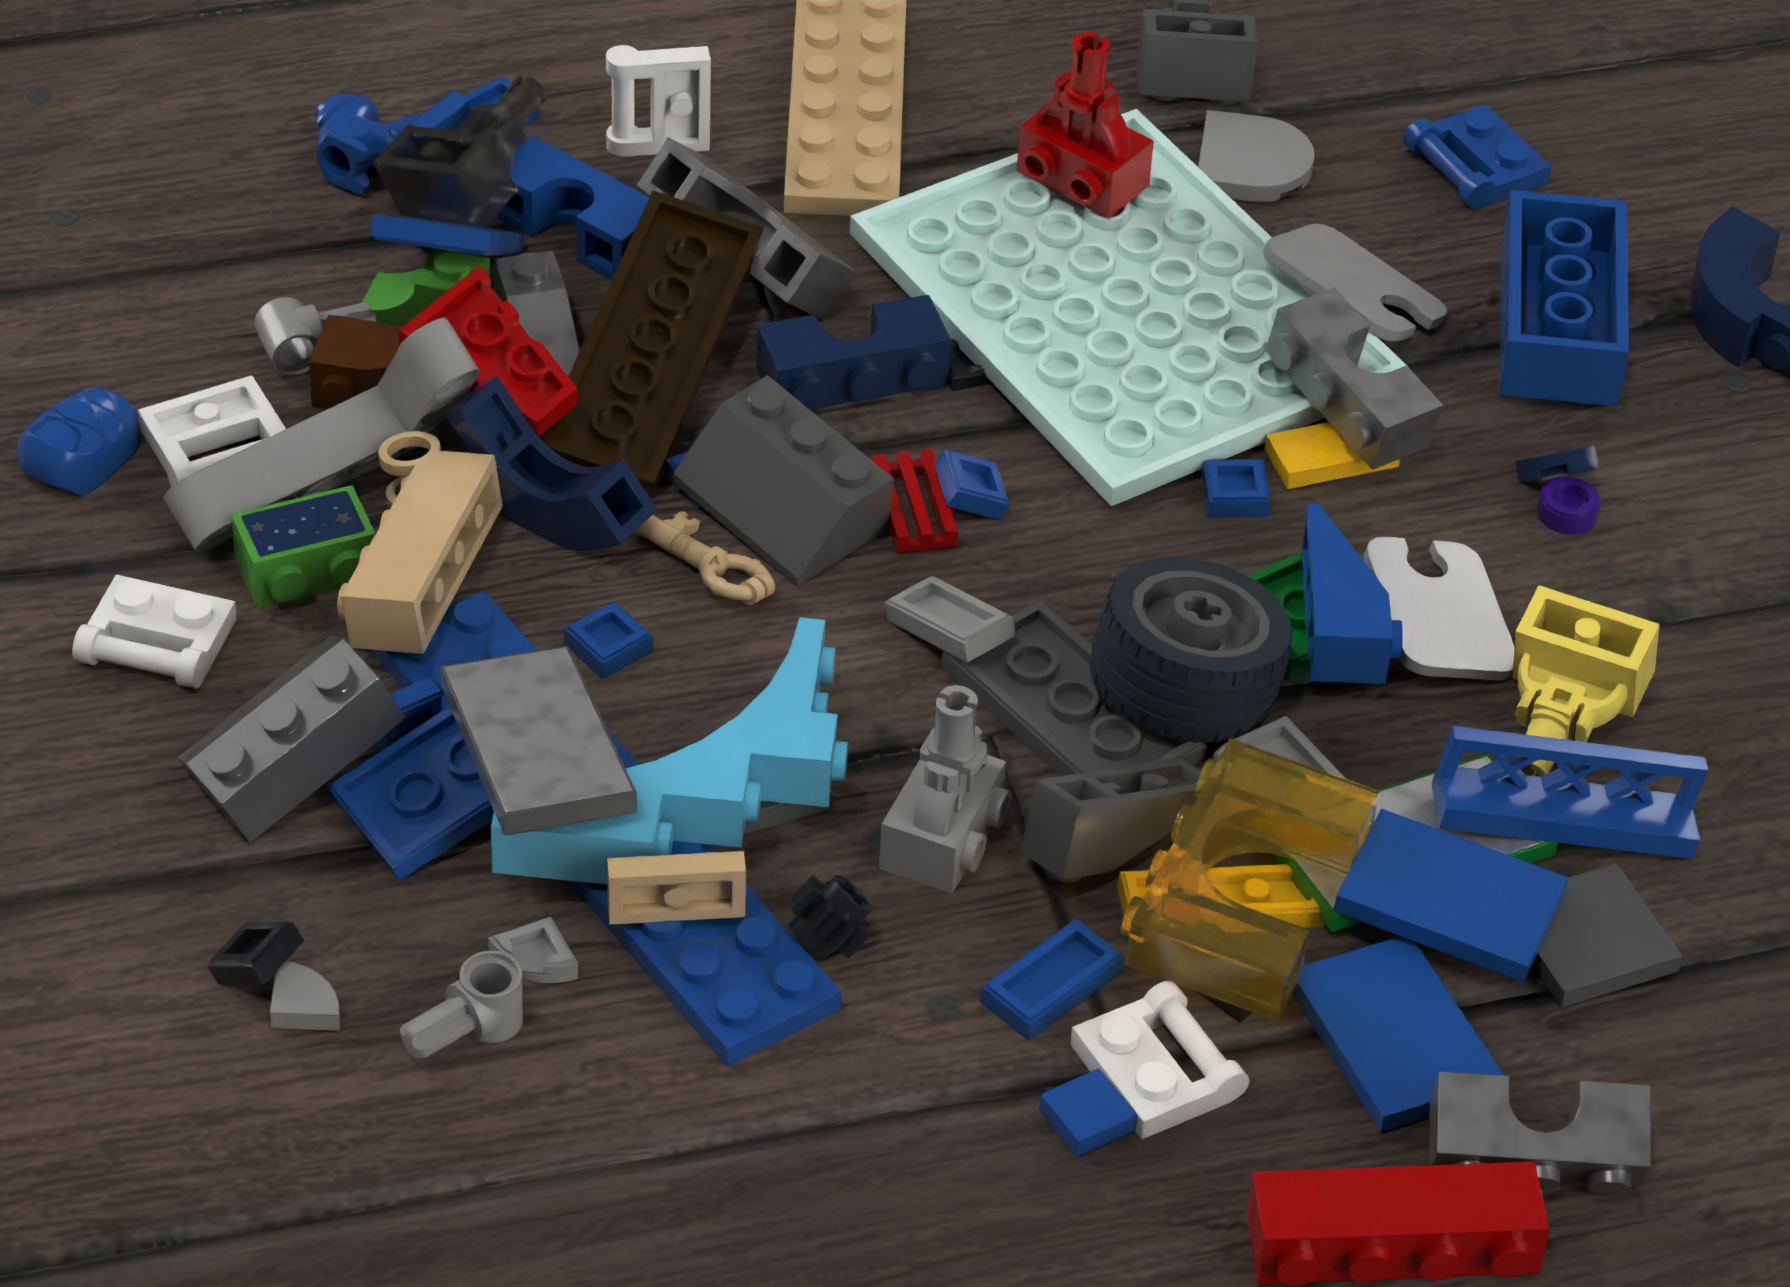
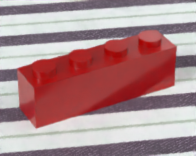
(1397, 1223)

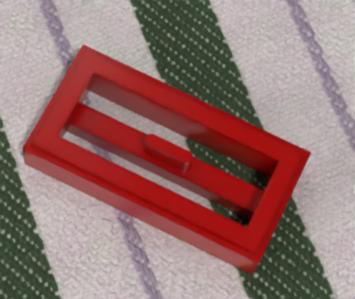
(907, 471)

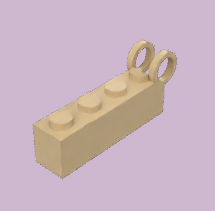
(423, 544)

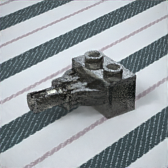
(461, 170)

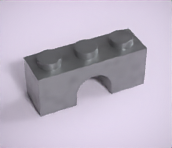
(1375, 413)
(1600, 1147)

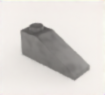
(541, 299)

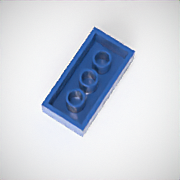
(1564, 298)

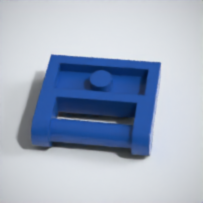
(1479, 155)

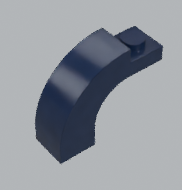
(1726, 298)
(542, 490)

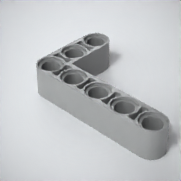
(334, 446)

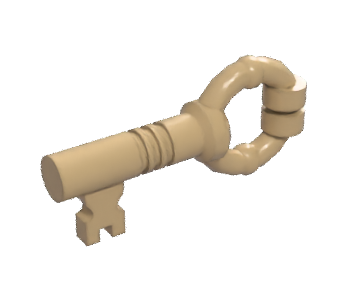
(712, 562)

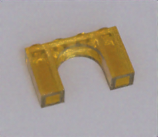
(1243, 806)

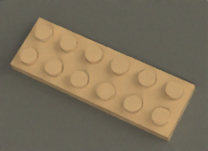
(845, 106)

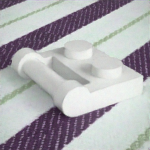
(677, 99)
(205, 423)
(156, 630)
(1144, 1070)

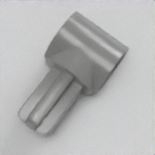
(292, 331)
(480, 1004)

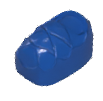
(80, 441)

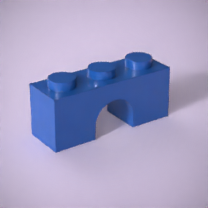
(566, 190)

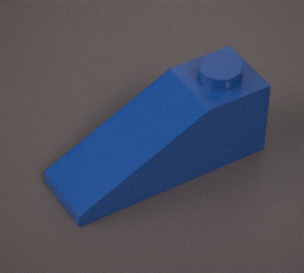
(1344, 608)

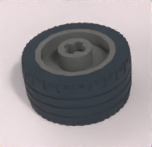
(1190, 649)

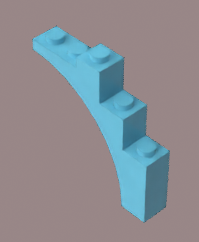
(706, 792)

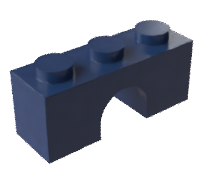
(900, 356)

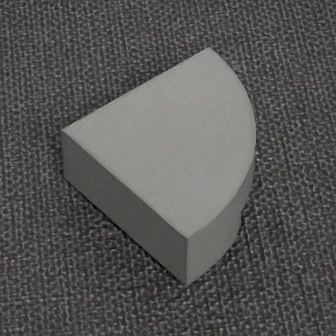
(539, 952)
(303, 1000)

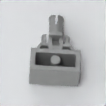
(948, 800)

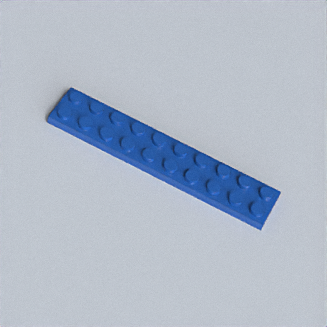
(729, 977)

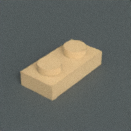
(676, 887)

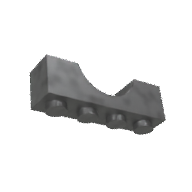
(787, 258)

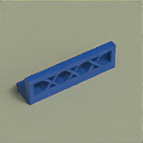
(1562, 803)

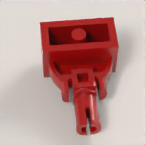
(1081, 139)

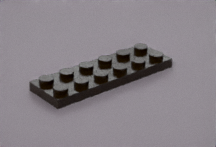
(654, 337)

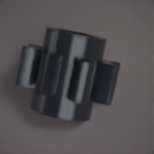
(830, 916)

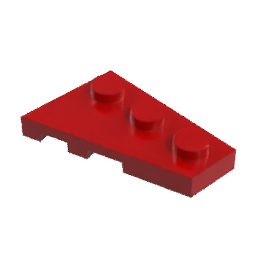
(502, 349)

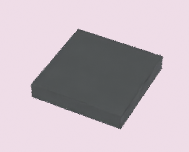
(1602, 940)

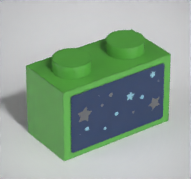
(300, 545)

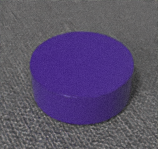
(1568, 505)

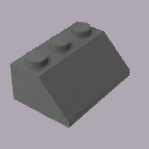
(785, 482)
(292, 737)

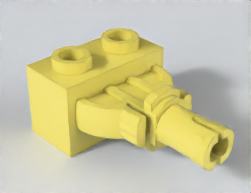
(1578, 666)

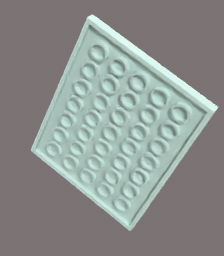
(1114, 334)

